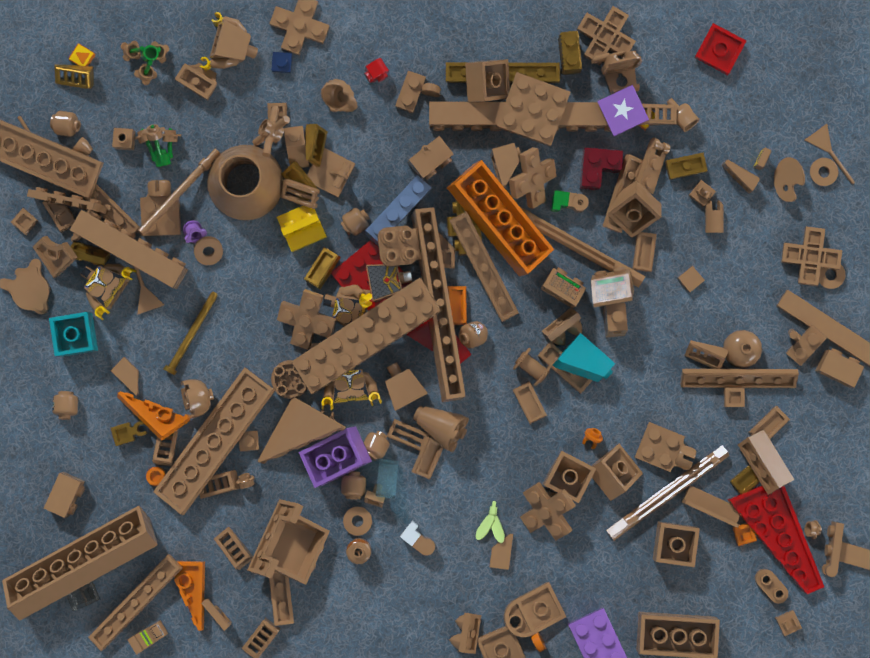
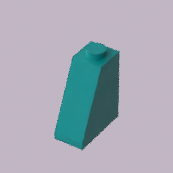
(585, 360)

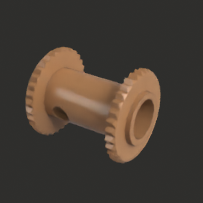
(532, 367)

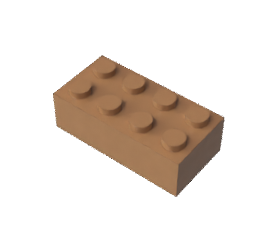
(677, 635)

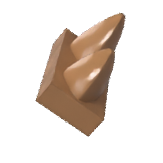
(568, 321)
(467, 640)

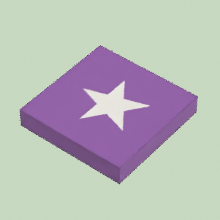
(623, 110)

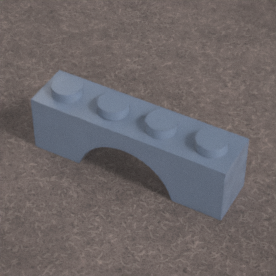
(399, 208)

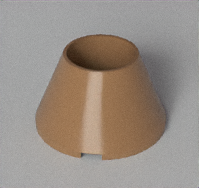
(255, 203)

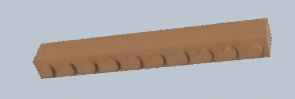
(487, 114)
(441, 324)

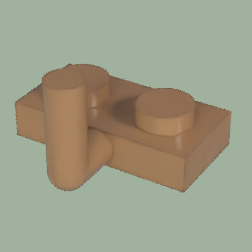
(805, 344)

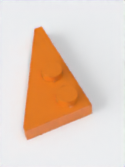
(158, 419)
(192, 587)

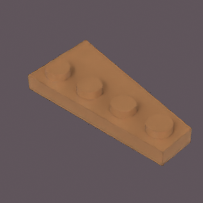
(74, 201)

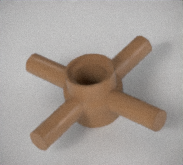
(271, 131)

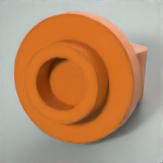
(594, 435)

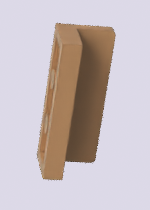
(765, 462)
(711, 505)

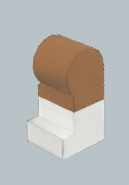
(422, 544)

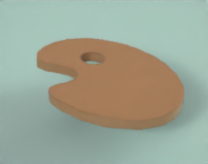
(788, 173)

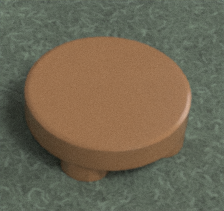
(287, 380)

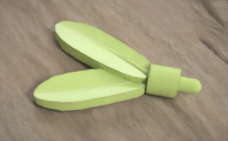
(491, 521)

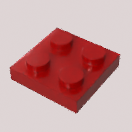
(720, 49)

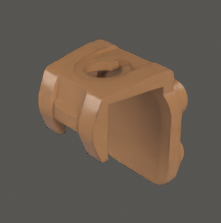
(624, 66)
(398, 245)

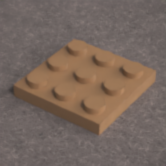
(533, 109)

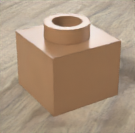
(128, 143)

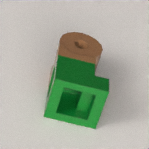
(569, 200)

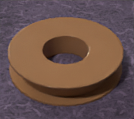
(832, 169)
(208, 259)
(832, 284)
(360, 530)

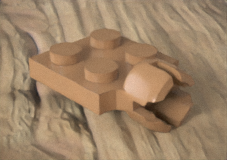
(157, 194)
(664, 448)

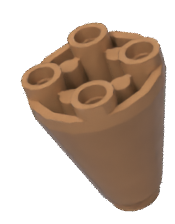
(442, 425)

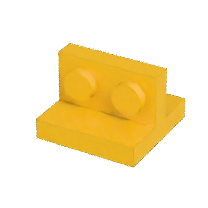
(301, 227)

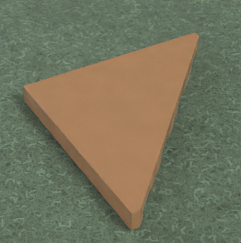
(298, 428)

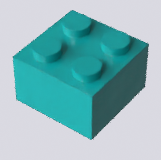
(73, 334)

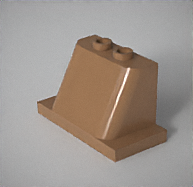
(289, 544)

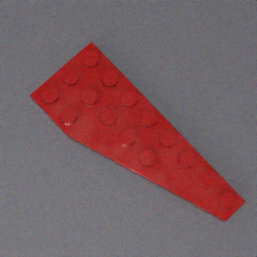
(355, 272)

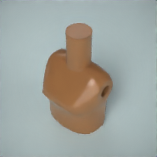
(685, 116)

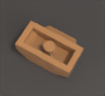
(197, 80)

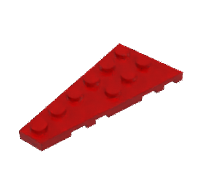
(779, 530)

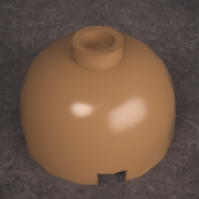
(743, 348)
(196, 397)

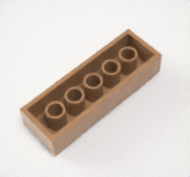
(128, 249)

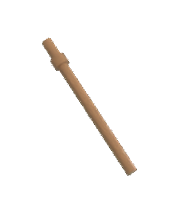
(203, 166)

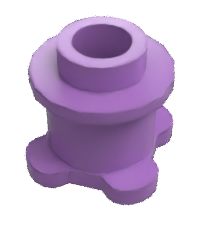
(193, 231)

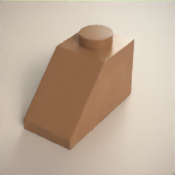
(296, 145)

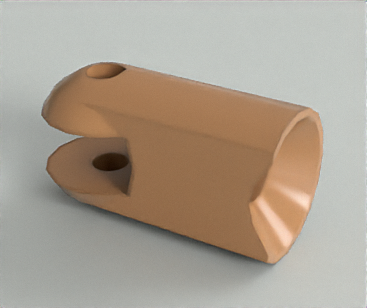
(714, 218)

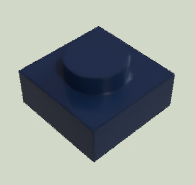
(281, 62)

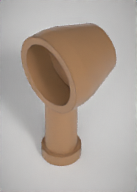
(83, 147)

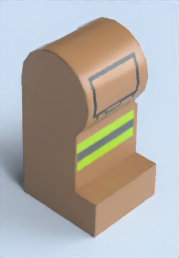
(147, 637)

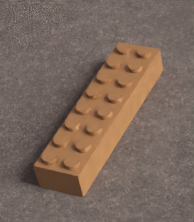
(79, 563)

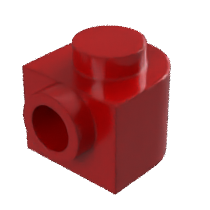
(376, 71)

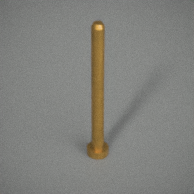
(191, 333)

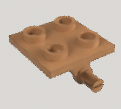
(332, 172)

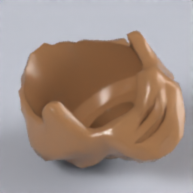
(338, 96)

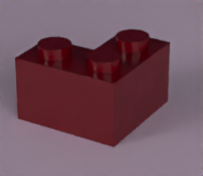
(598, 161)

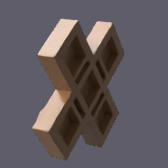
(299, 25)
(606, 34)
(532, 178)
(811, 256)
(306, 319)
(547, 511)

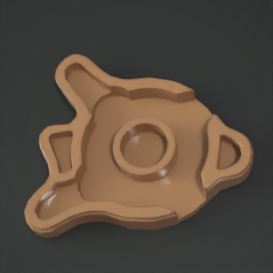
(29, 288)

